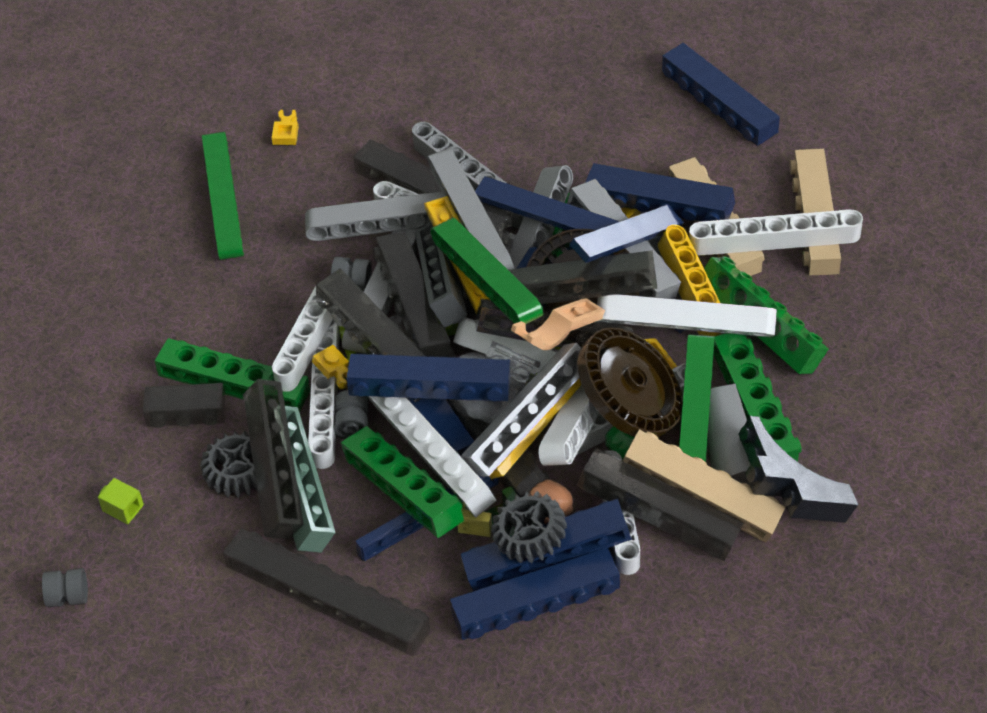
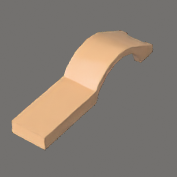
(560, 323)

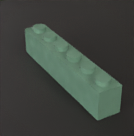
(316, 517)

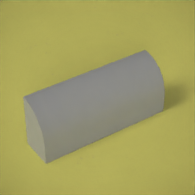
(724, 424)

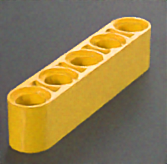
(684, 262)

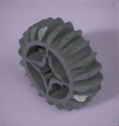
(237, 472)
(528, 518)

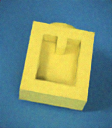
(476, 526)

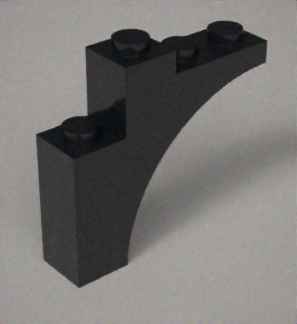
(802, 490)

